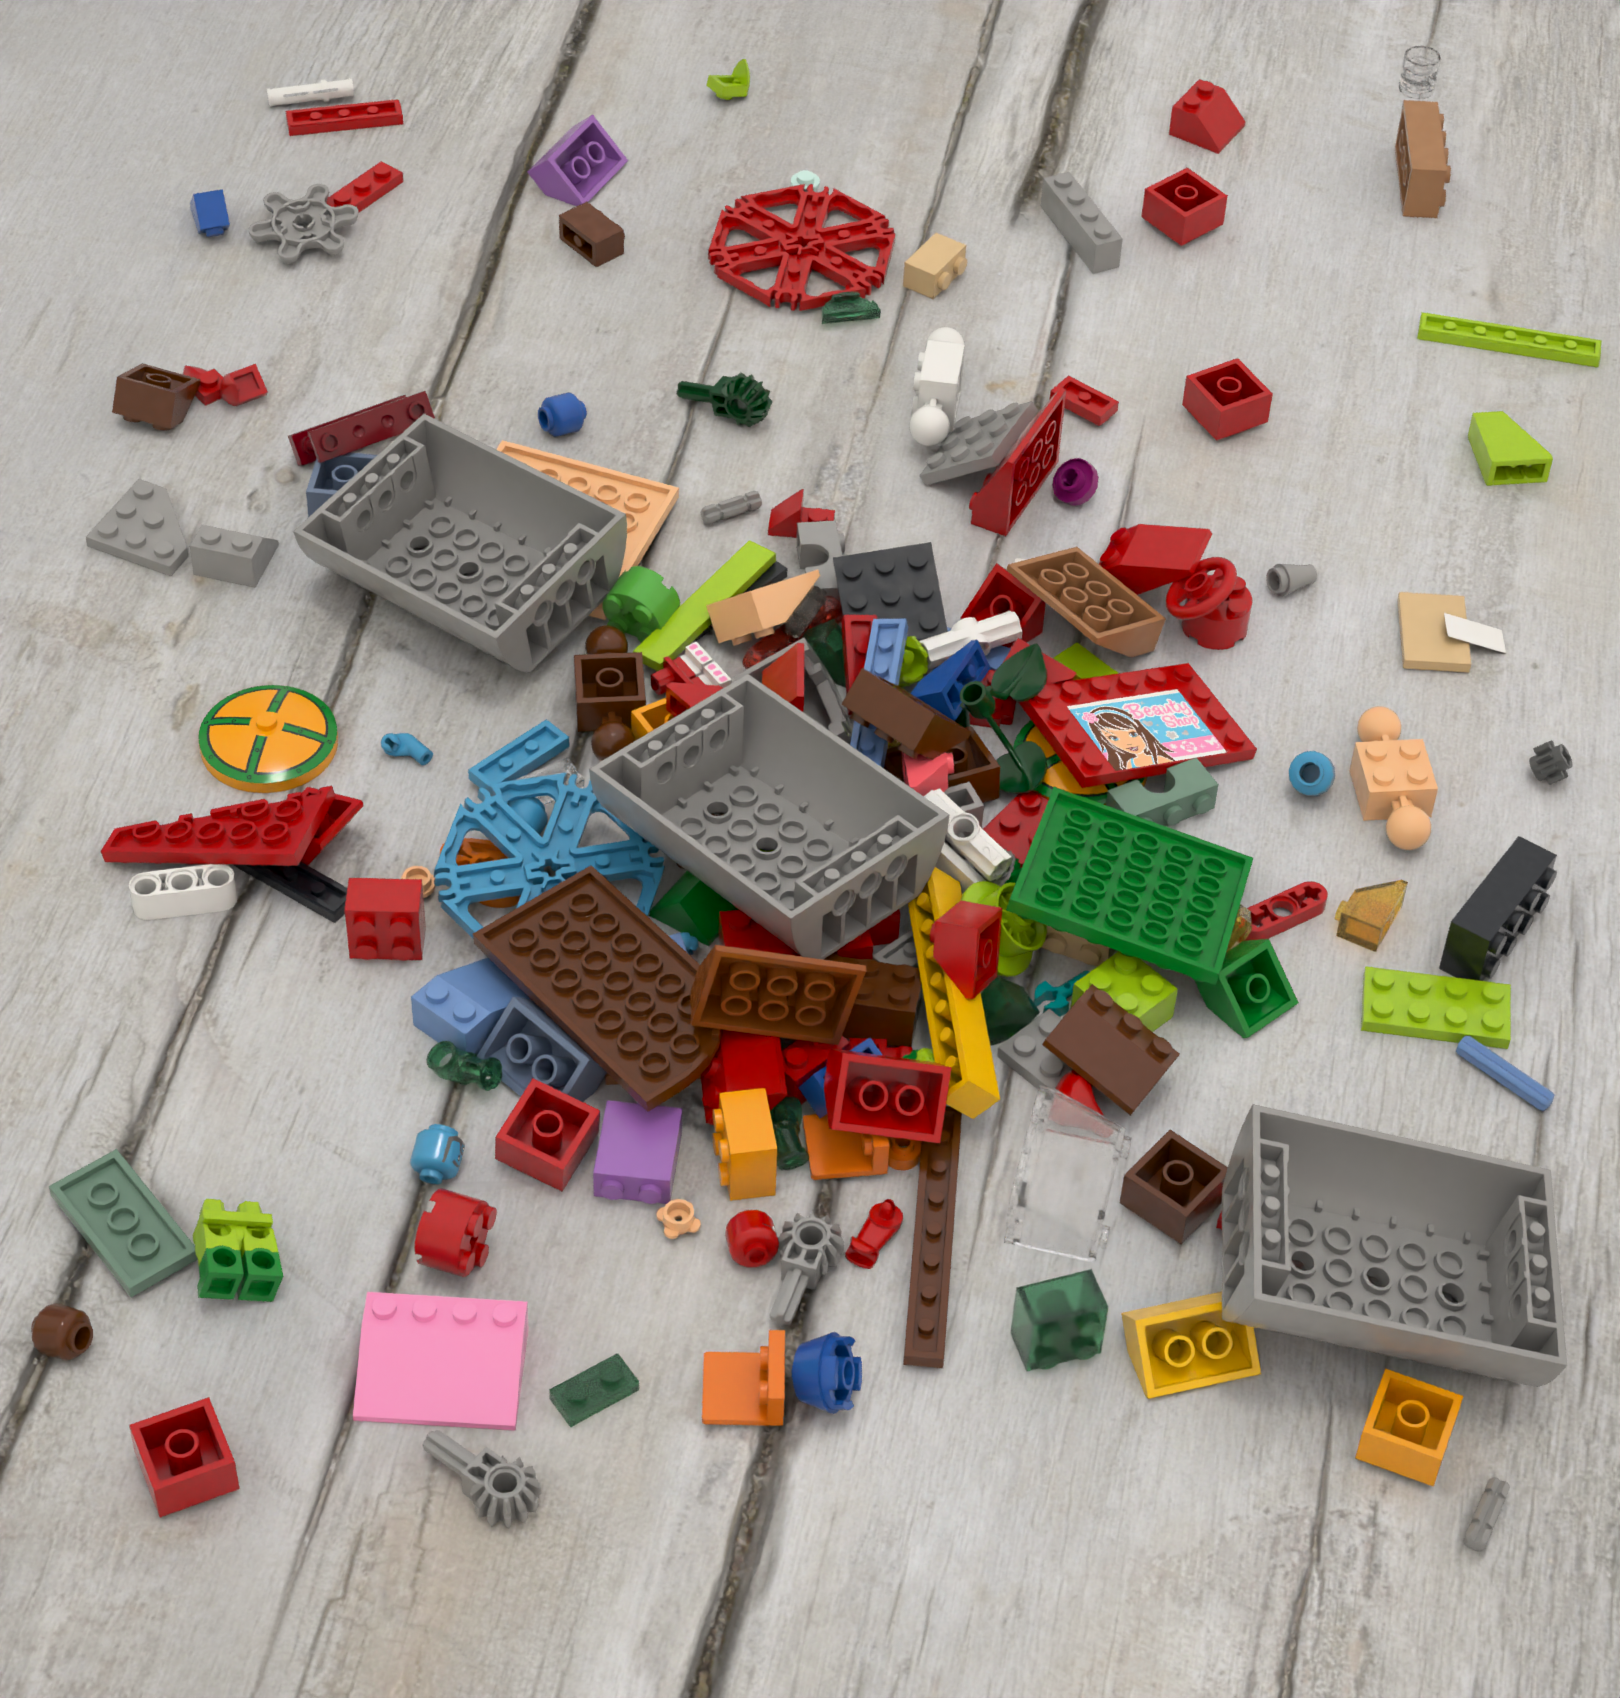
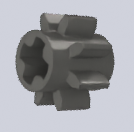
(1550, 762)

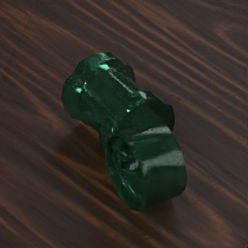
(459, 1072)
(786, 1125)

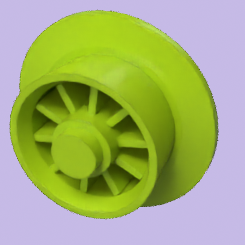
(1018, 935)

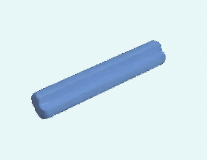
(1505, 1073)

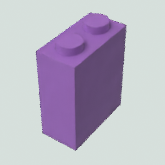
(637, 1152)

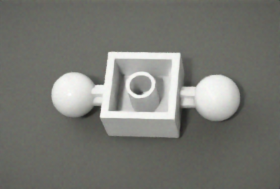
(937, 387)

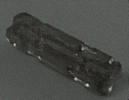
(805, 611)

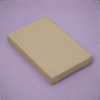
(1425, 632)

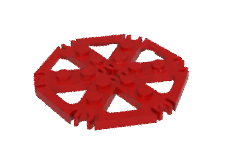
(801, 245)

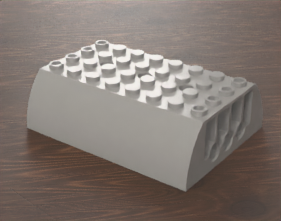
(535, 542)
(840, 826)
(1414, 1220)

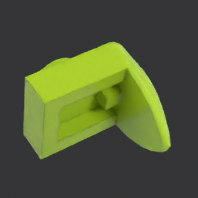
(731, 85)

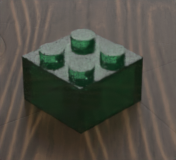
(1059, 1320)

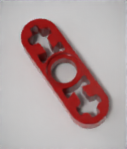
(1290, 900)

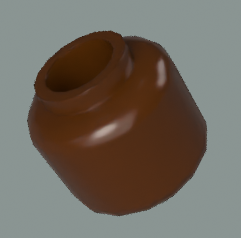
(61, 1332)

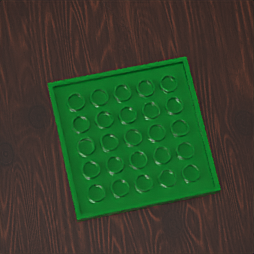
(1132, 886)

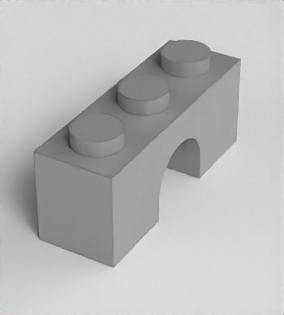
(816, 547)

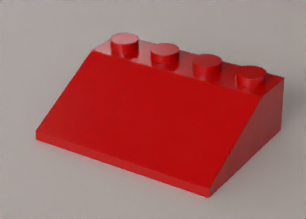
(1021, 471)

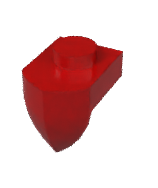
(242, 386)

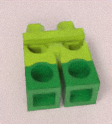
(236, 1253)

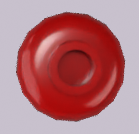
(751, 1236)

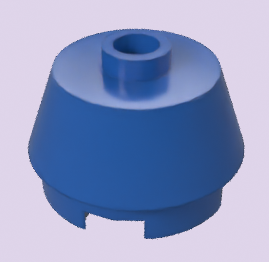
(827, 1372)

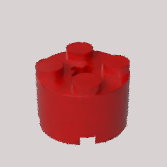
(1224, 624)
(454, 1233)

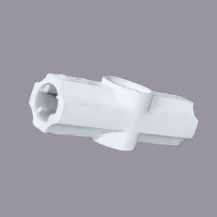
(989, 632)
(977, 848)

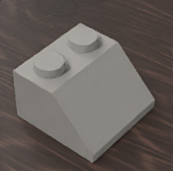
(231, 555)

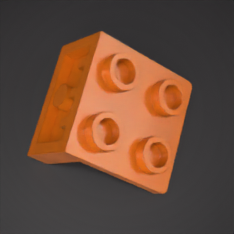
(843, 1152)
(745, 1385)

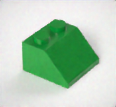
(1249, 988)

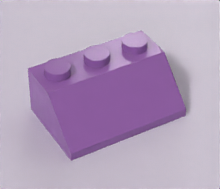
(578, 163)

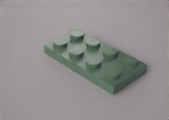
(123, 1223)

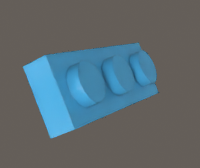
(520, 755)

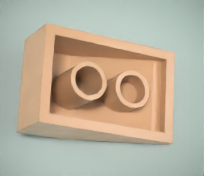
(759, 609)

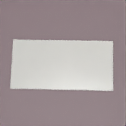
(1474, 633)

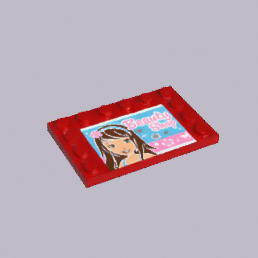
(1136, 724)

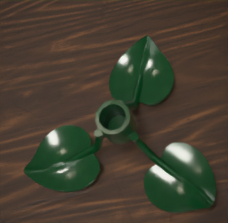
(1022, 679)

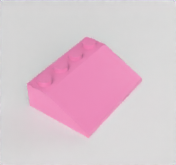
(441, 1361)

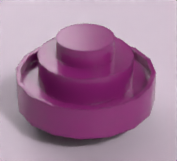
(1075, 482)

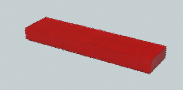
(344, 117)

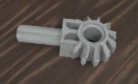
(802, 1262)
(486, 1477)

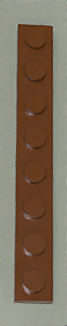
(933, 1246)

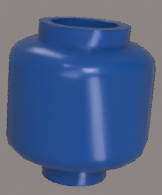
(562, 414)

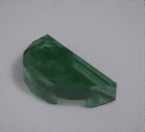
(849, 307)

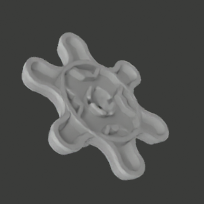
(309, 209)

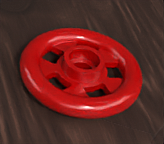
(1202, 589)

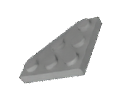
(142, 530)

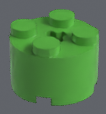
(640, 602)

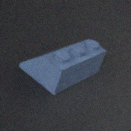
(537, 1048)

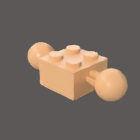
(1393, 779)

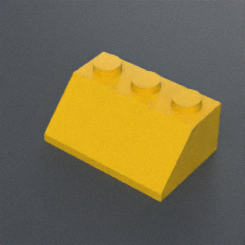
(1188, 1346)

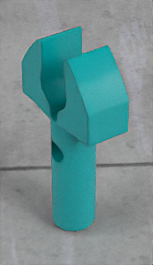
(1045, 991)

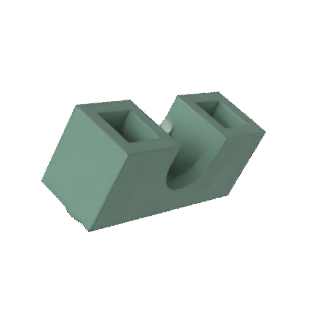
(1187, 793)

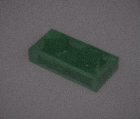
(594, 1390)

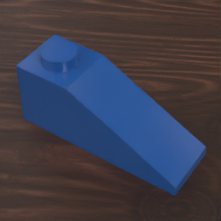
(943, 685)

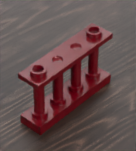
(359, 428)

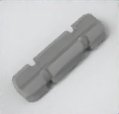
(731, 507)
(1486, 1514)

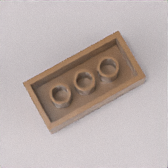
(1421, 159)

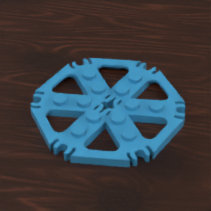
(530, 853)

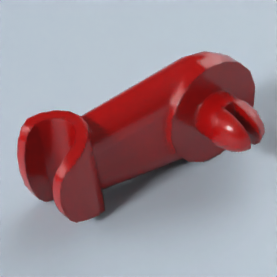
(880, 1226)

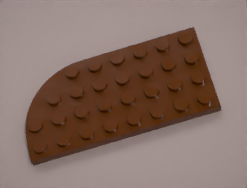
(607, 983)

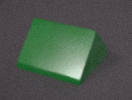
(692, 909)

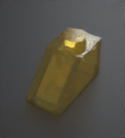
(1370, 913)

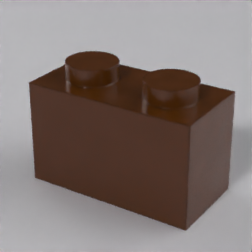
(591, 234)

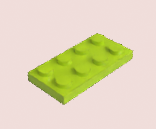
(1436, 1007)

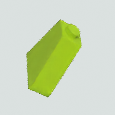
(1507, 451)

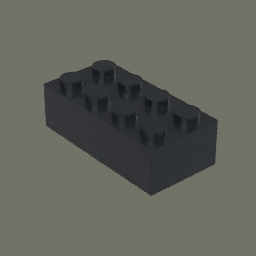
(1499, 911)

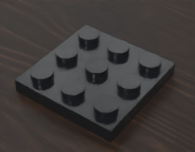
(893, 586)

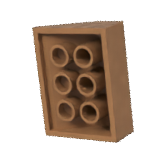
(1092, 600)

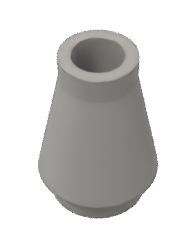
(1289, 577)

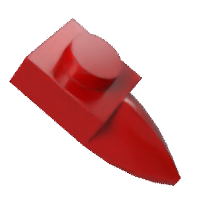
(209, 383)

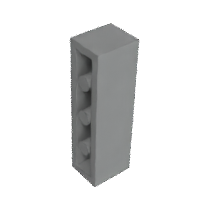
(1081, 222)

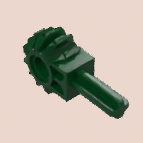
(731, 397)

